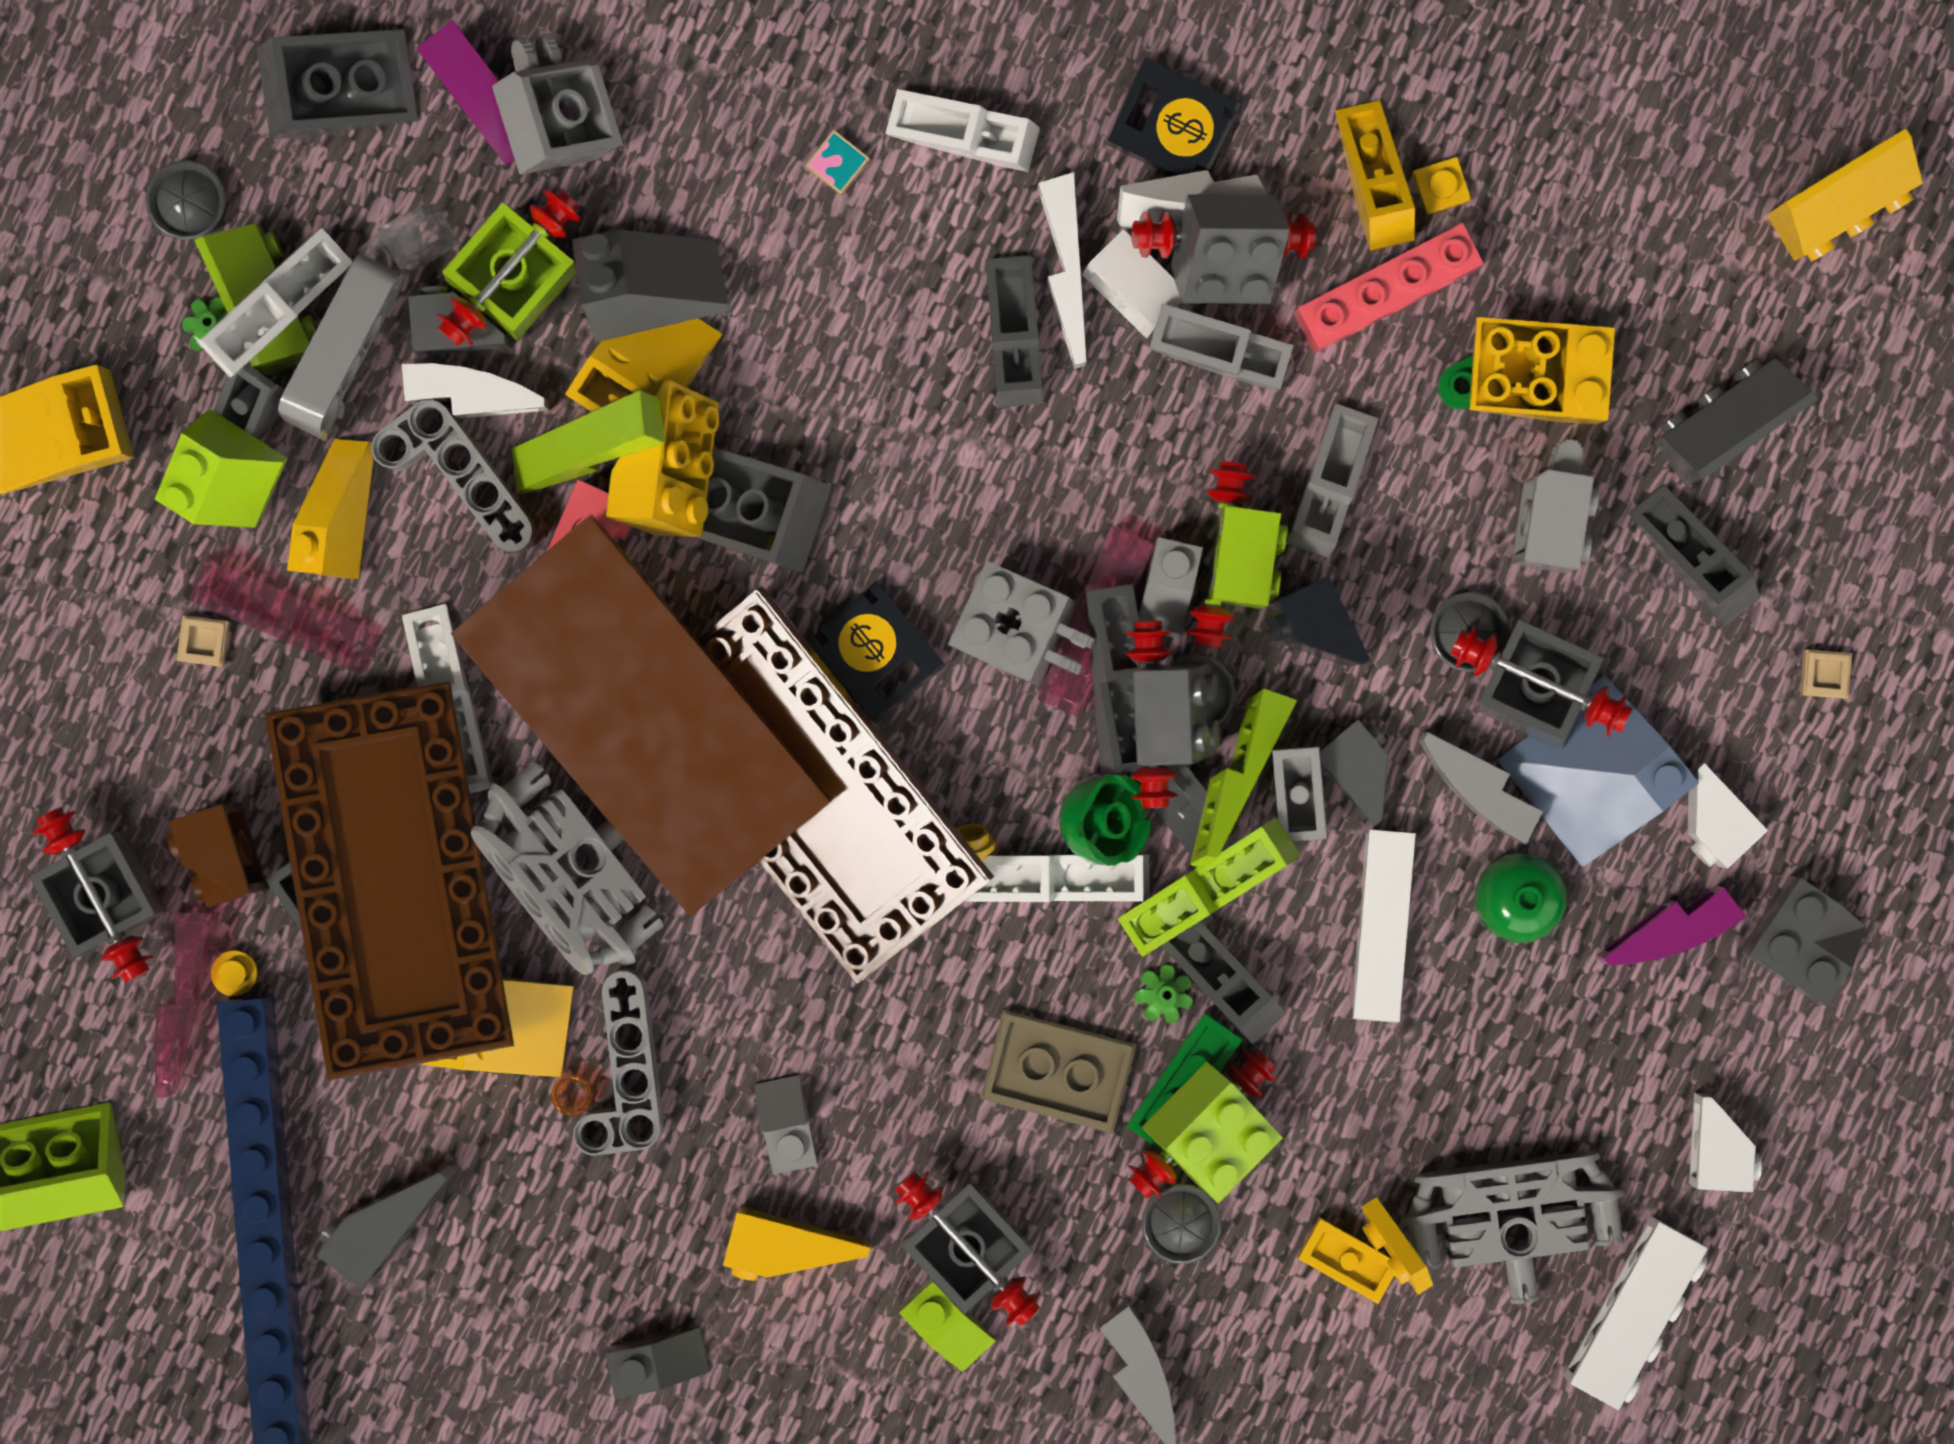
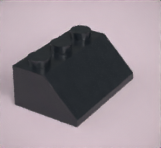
(1317, 624)

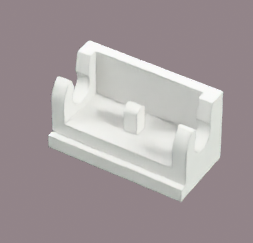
(1132, 283)

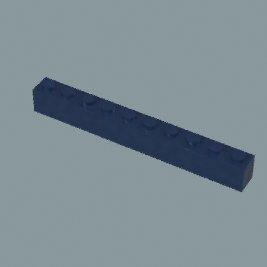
(263, 1220)

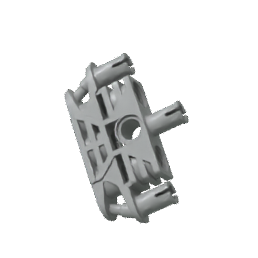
(541, 866)
(1513, 1186)

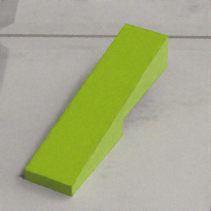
(582, 444)
(1229, 790)
(1209, 887)

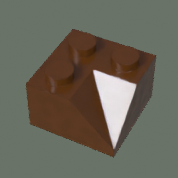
(219, 851)

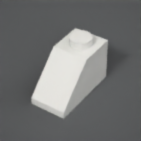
(1719, 820)
(1720, 1151)

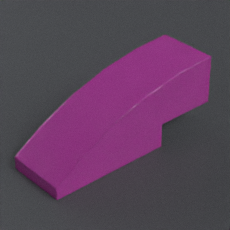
(469, 83)
(1672, 930)

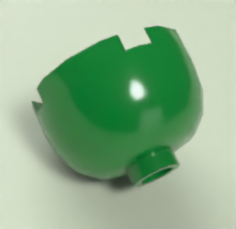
(1103, 820)
(1520, 897)

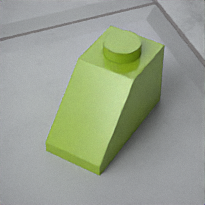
(945, 1326)

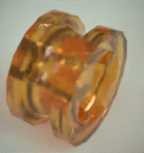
(582, 1104)

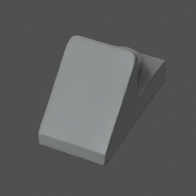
(785, 1124)

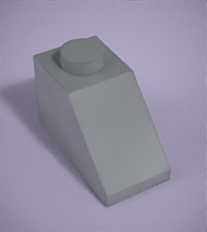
(1170, 584)
(1300, 793)

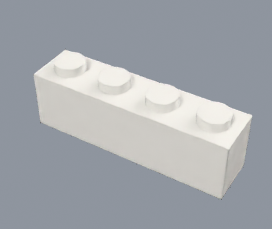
(1636, 1313)

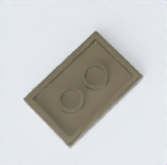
(1058, 1071)

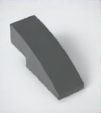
(1014, 331)

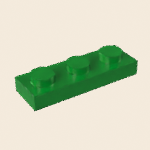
(1205, 1042)

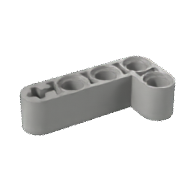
(339, 347)
(466, 481)
(623, 1059)

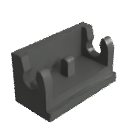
(1185, 810)

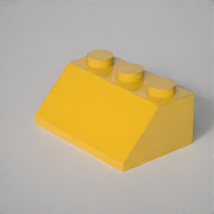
(1848, 198)

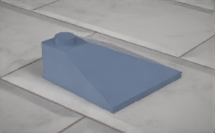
(1599, 784)

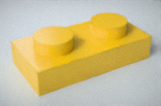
(1347, 1260)
(1404, 1260)

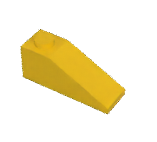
(1376, 176)
(333, 516)
(779, 1246)

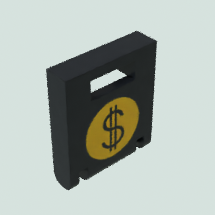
(1182, 124)
(869, 645)

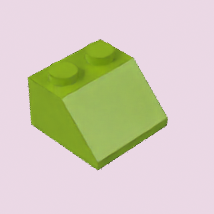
(220, 474)

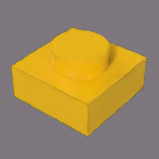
(1441, 186)

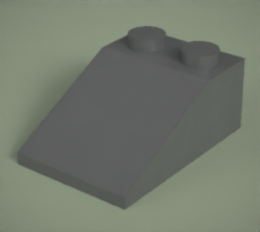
(336, 82)
(647, 281)
(763, 510)
(366, 1239)

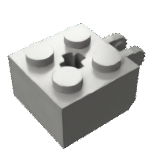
(554, 110)
(1556, 514)
(1033, 646)

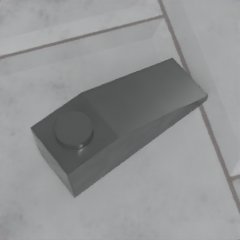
(1696, 556)
(1225, 981)

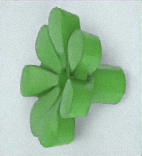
(203, 315)
(1154, 990)

